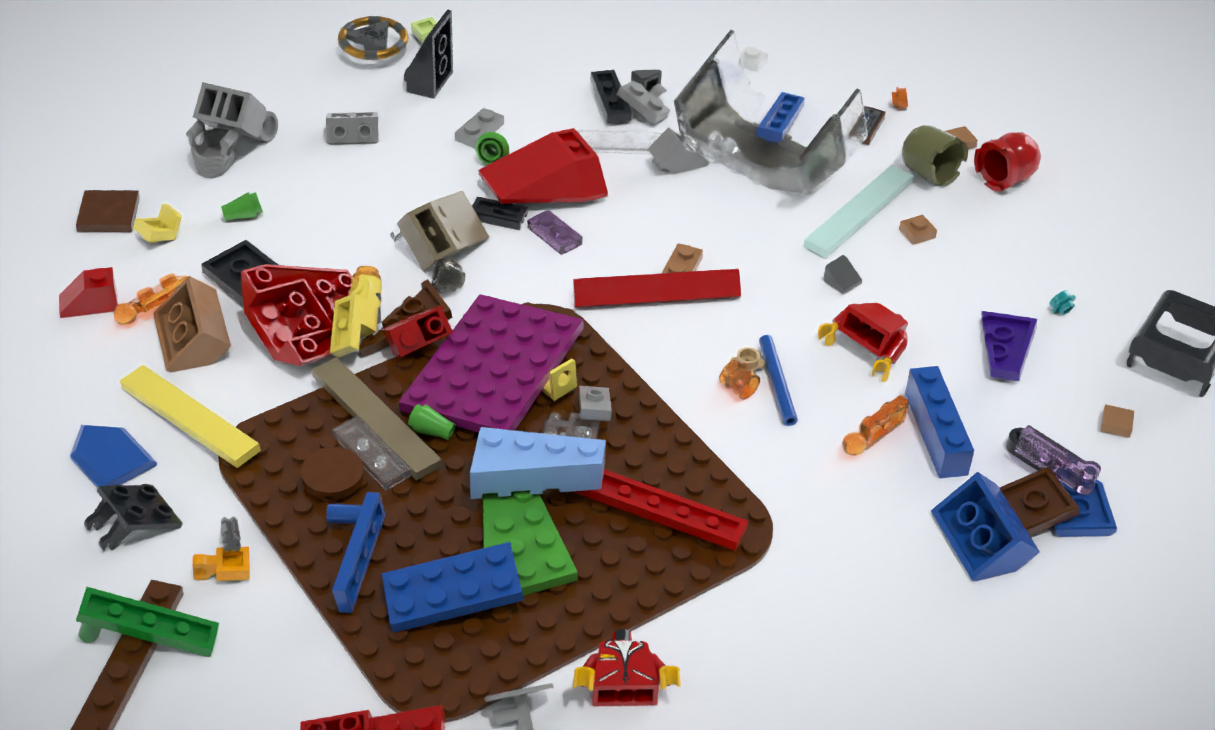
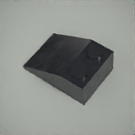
(433, 61)

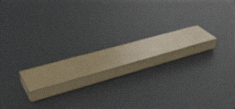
(362, 402)

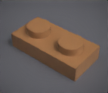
(683, 259)

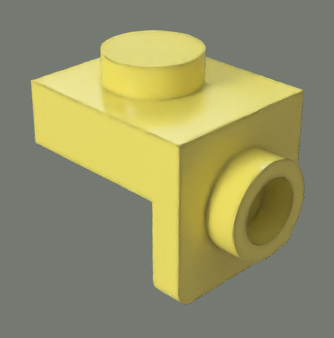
(160, 228)

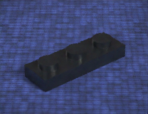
(606, 87)

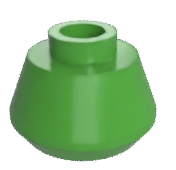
(491, 147)

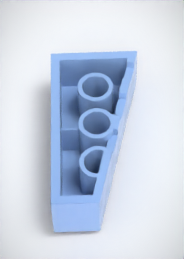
(534, 462)

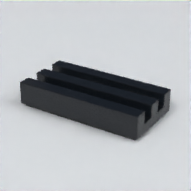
(499, 214)

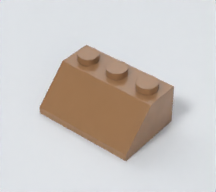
(191, 327)

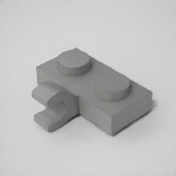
(645, 102)

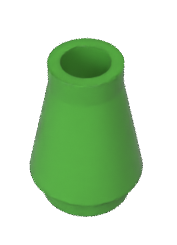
(242, 207)
(429, 422)

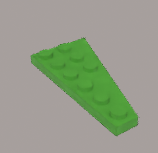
(535, 542)

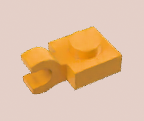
(224, 564)

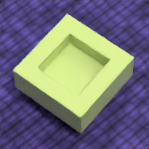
(423, 27)

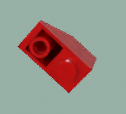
(417, 331)

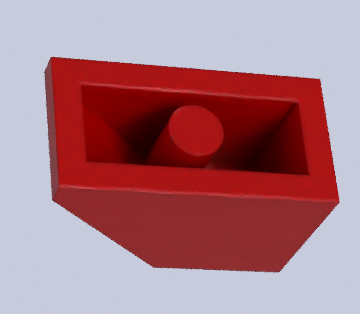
(89, 293)

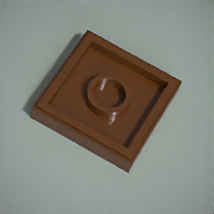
(107, 211)
(1040, 501)

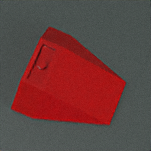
(548, 171)
(294, 309)

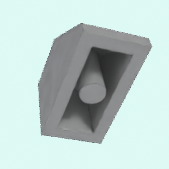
(673, 156)

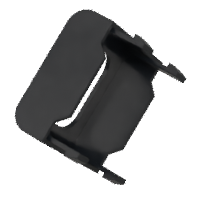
(1171, 354)

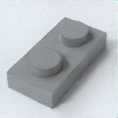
(480, 123)

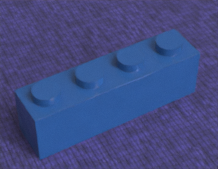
(939, 422)

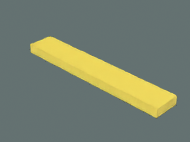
(190, 416)

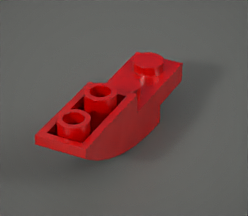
(420, 719)

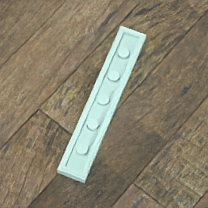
(858, 211)

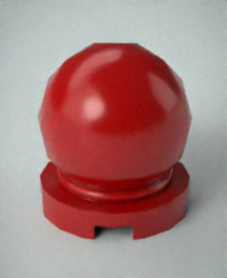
(1007, 160)

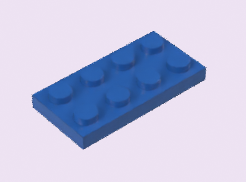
(451, 587)

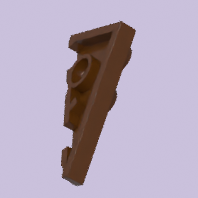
(423, 301)

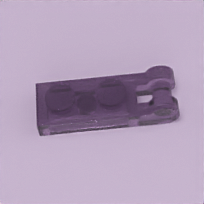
(1061, 461)

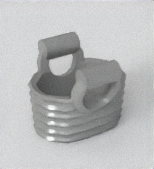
(215, 150)

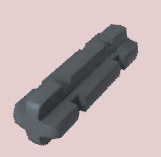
(230, 534)

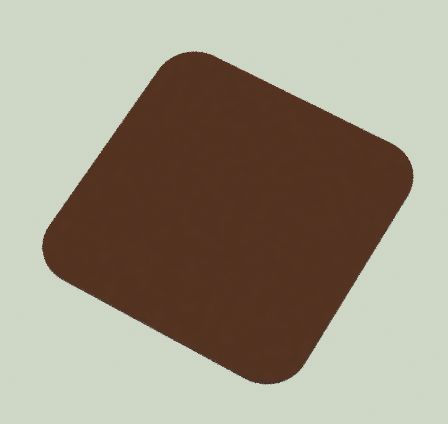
(624, 562)

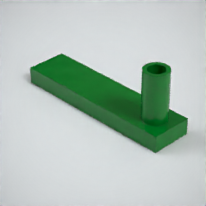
(144, 621)

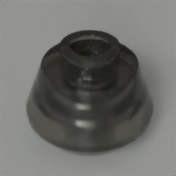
(447, 275)

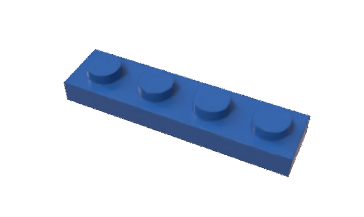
(780, 117)

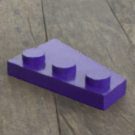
(1007, 343)

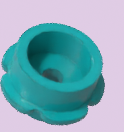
(1062, 302)

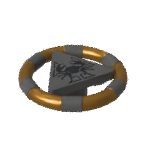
(372, 37)

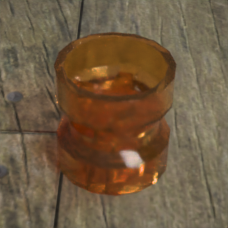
(739, 379)

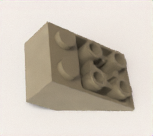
(442, 228)

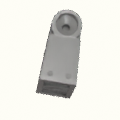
(235, 110)

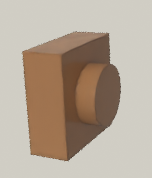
(918, 229)

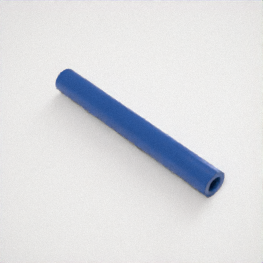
(778, 380)

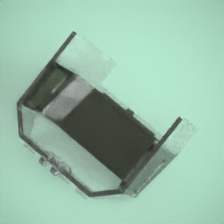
(716, 122)

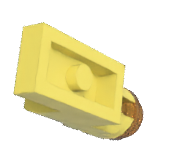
(357, 313)

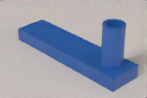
(368, 523)

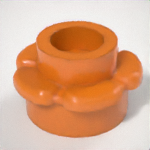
(900, 98)

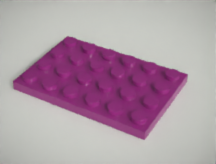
(493, 364)

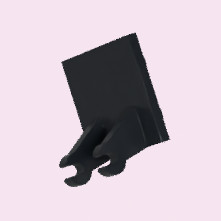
(137, 509)

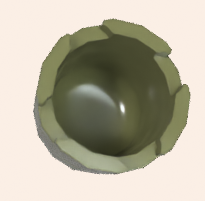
(934, 154)

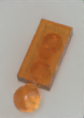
(147, 299)
(876, 426)

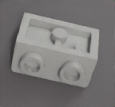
(352, 127)

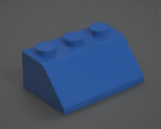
(984, 529)

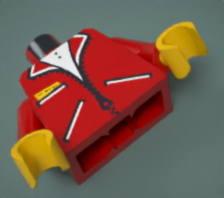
(874, 329)
(625, 673)

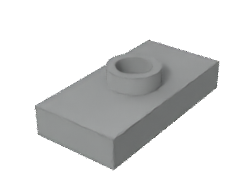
(594, 403)

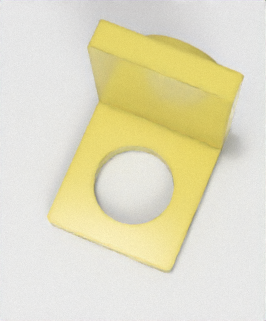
(559, 382)

